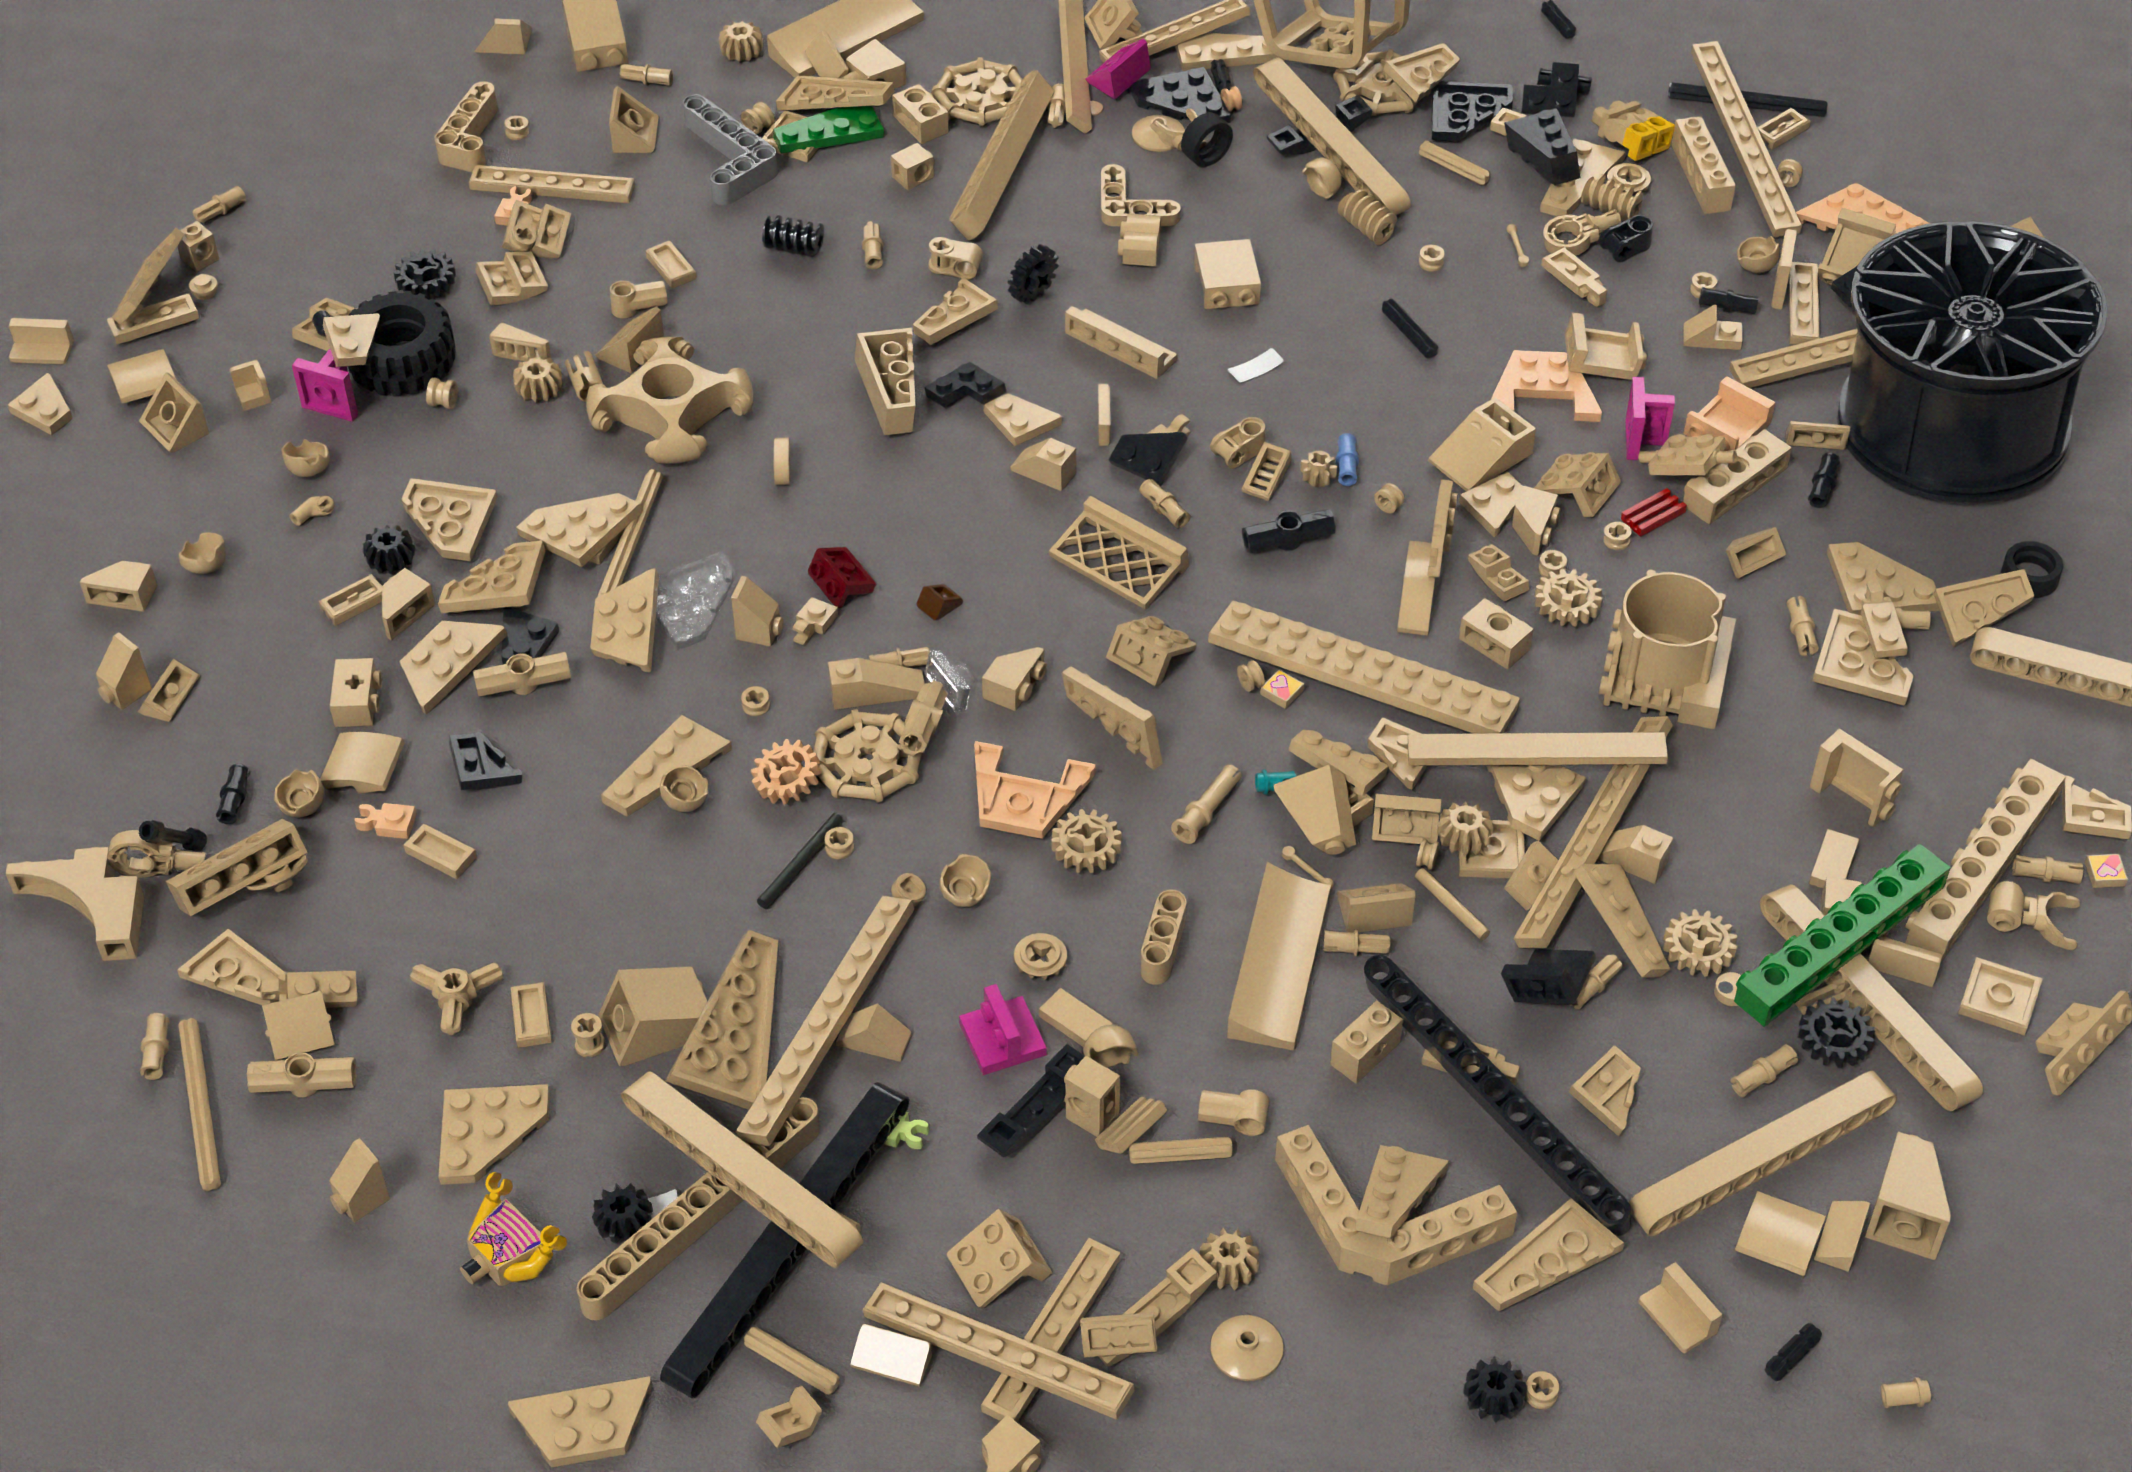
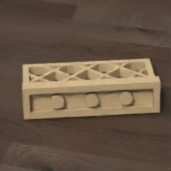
(1136, 536)

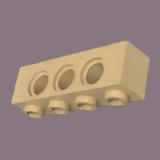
(1703, 165)
(1728, 484)
(236, 867)

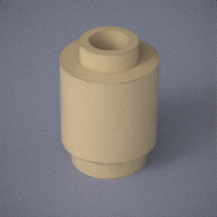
(2006, 906)

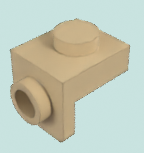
(790, 1420)

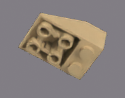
(1484, 445)

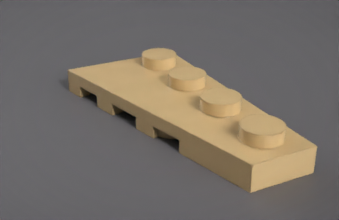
(146, 277)
(1116, 714)
(1550, 1253)

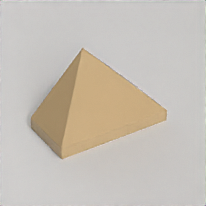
(1755, 551)

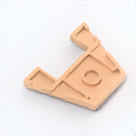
(1548, 377)
(1020, 802)

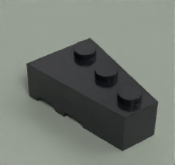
(1545, 144)

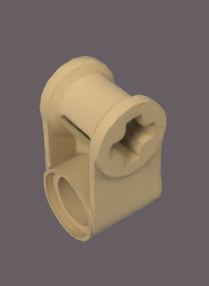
(956, 259)
(1239, 442)

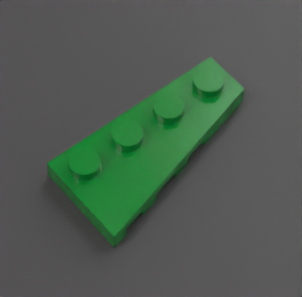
(830, 128)

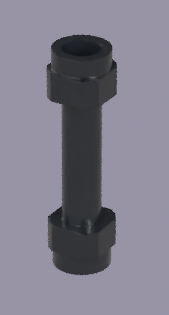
(154, 832)

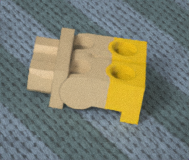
(1634, 128)

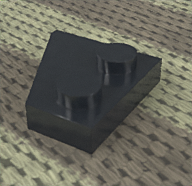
(1148, 454)
(526, 634)

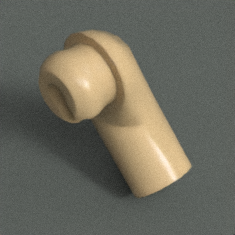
(312, 507)

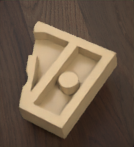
(350, 337)
(42, 406)
(1608, 1089)

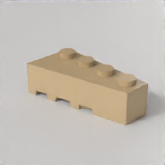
(888, 376)

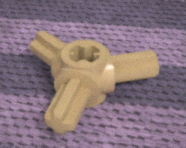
(455, 990)

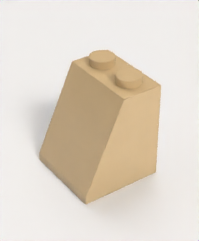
(595, 33)
(651, 1011)
(1911, 1200)

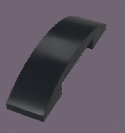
(1291, 142)
(1034, 1110)

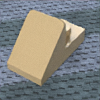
(1707, 332)

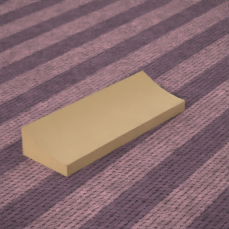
(848, 24)
(1278, 959)

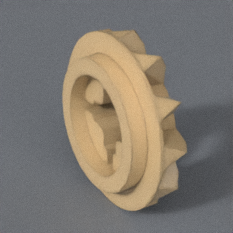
(1638, 175)
(1042, 945)

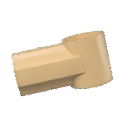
(628, 297)
(1243, 1111)

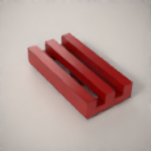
(1649, 510)

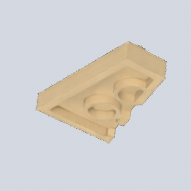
(1422, 70)
(956, 311)
(1981, 603)
(1359, 769)
(231, 967)

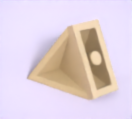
(506, 37)

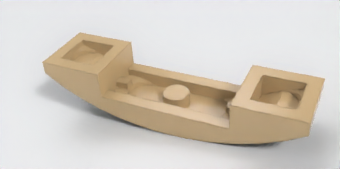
(1416, 591)
(1172, 1296)

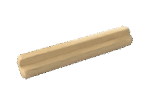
(1454, 163)
(1180, 1150)
(791, 1360)

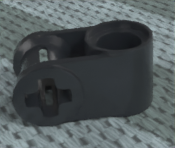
(1630, 237)

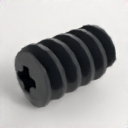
(792, 237)

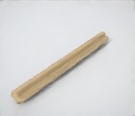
(631, 533)
(199, 1105)

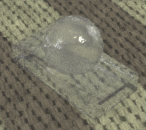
(955, 677)

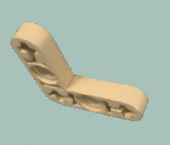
(1114, 208)

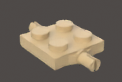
(1687, 455)

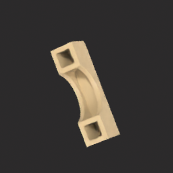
(1010, 1448)

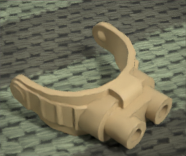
(1173, 137)
(2037, 917)

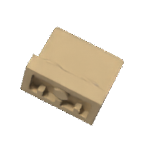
(1587, 476)
(1147, 647)
(996, 1257)

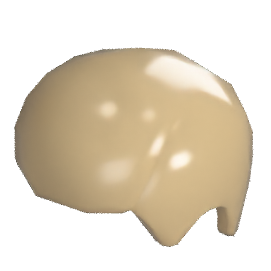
(1323, 177)
(1758, 254)
(306, 459)
(205, 555)
(683, 788)
(299, 794)
(965, 881)
(1110, 1046)

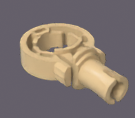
(1584, 227)
(160, 859)

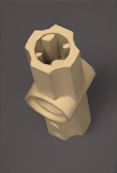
(521, 674)
(923, 717)
(301, 1074)

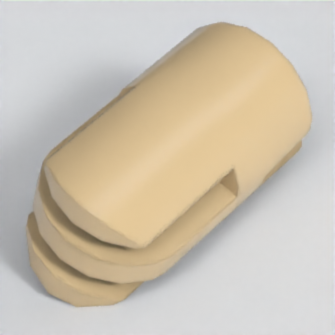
(584, 376)

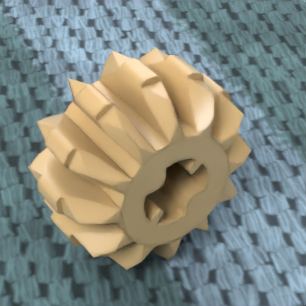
(740, 41)
(537, 379)
(1465, 828)
(1231, 1257)

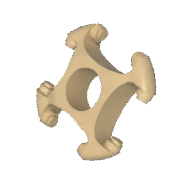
(670, 421)

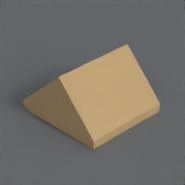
(631, 124)
(622, 345)
(174, 415)
(1377, 907)

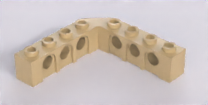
(1414, 1246)

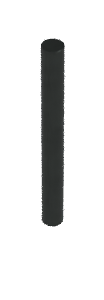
(798, 862)

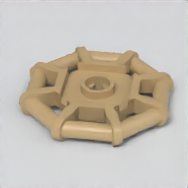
(1371, 84)
(968, 90)
(861, 742)

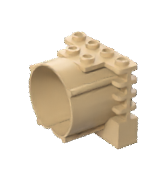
(1670, 648)

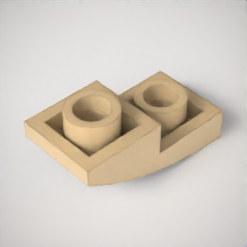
(1496, 572)

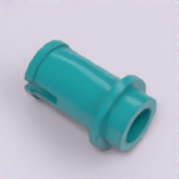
(1265, 780)

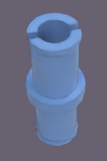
(1347, 459)

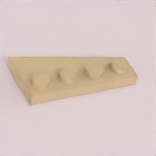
(1232, 48)
(825, 92)
(1593, 161)
(679, 745)
(1621, 910)
(1395, 1188)

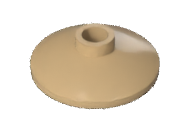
(1146, 137)
(280, 878)
(1243, 1360)

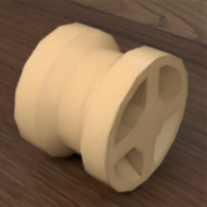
(758, 117)
(442, 393)

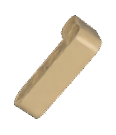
(458, 138)

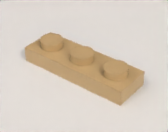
(155, 319)

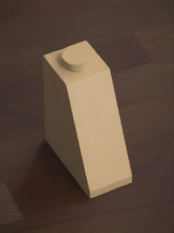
(1320, 808)

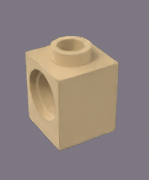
(912, 166)
(197, 247)

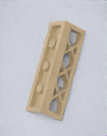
(1118, 342)

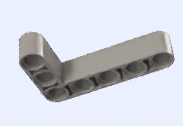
(751, 157)

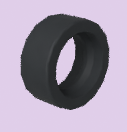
(1215, 148)
(2038, 554)

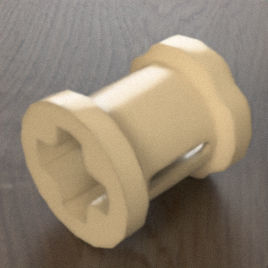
(584, 1039)

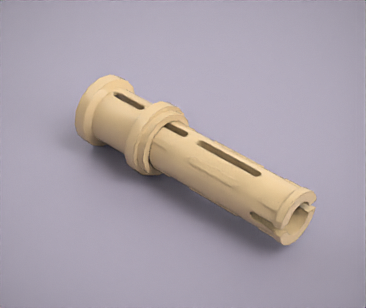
(1199, 812)

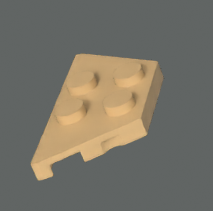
(1442, 526)
(626, 622)
(447, 657)
(583, 1421)

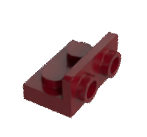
(839, 574)

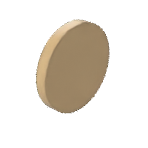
(1096, 108)

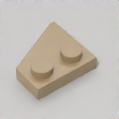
(1020, 419)
(1492, 501)
(1390, 745)
(2094, 812)

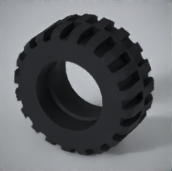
(409, 365)

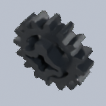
(425, 273)
(1033, 274)
(1836, 1032)

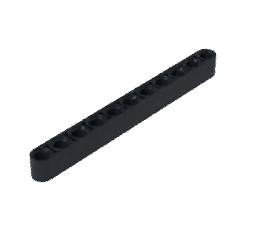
(1499, 1107)
(776, 1251)

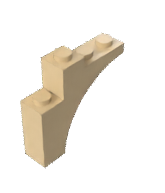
(89, 885)

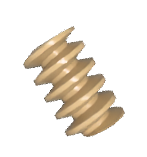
(1610, 198)
(1368, 216)

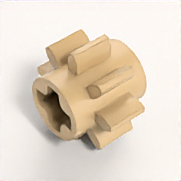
(1318, 468)

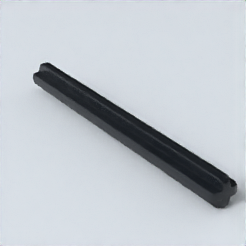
(1752, 99)

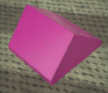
(1121, 69)

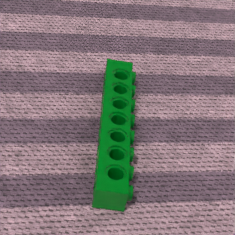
(1840, 934)

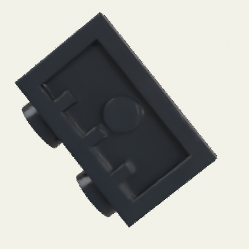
(1549, 976)

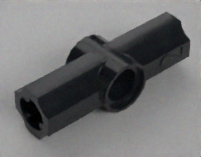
(1288, 530)

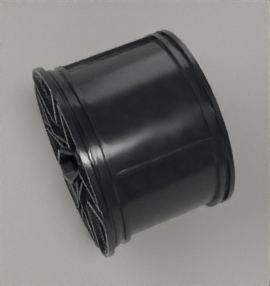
(1972, 300)

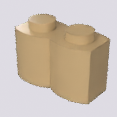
(1140, 239)

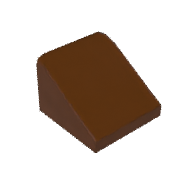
(938, 601)

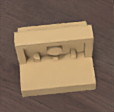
(1111, 20)
(1405, 819)

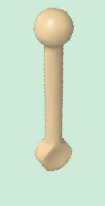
(1523, 260)
(1289, 854)

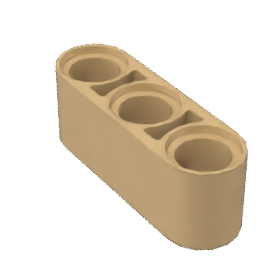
(1163, 937)

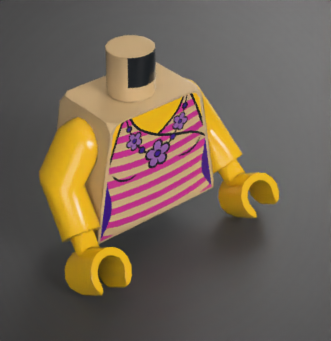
(505, 1241)

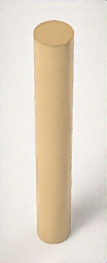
(1452, 904)

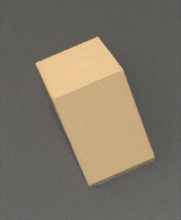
(875, 1033)

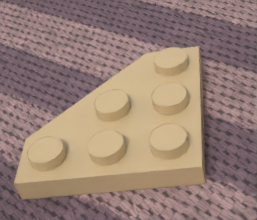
(449, 515)
(580, 527)
(1858, 565)
(497, 583)
(1851, 665)
(1535, 794)
(487, 1126)

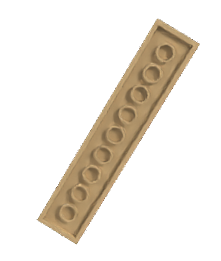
(1363, 670)

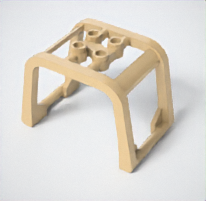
(1317, 53)

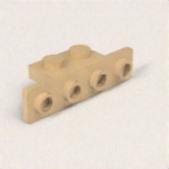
(2081, 1037)

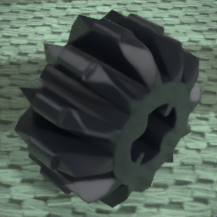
(388, 549)
(621, 1212)
(1495, 1389)

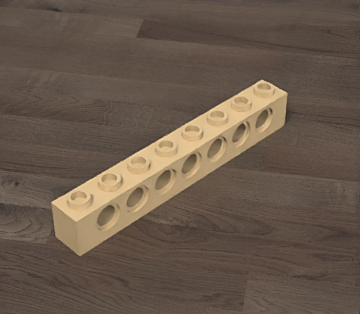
(1986, 857)

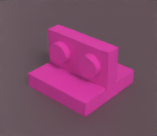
(325, 387)
(1646, 418)
(1001, 1032)

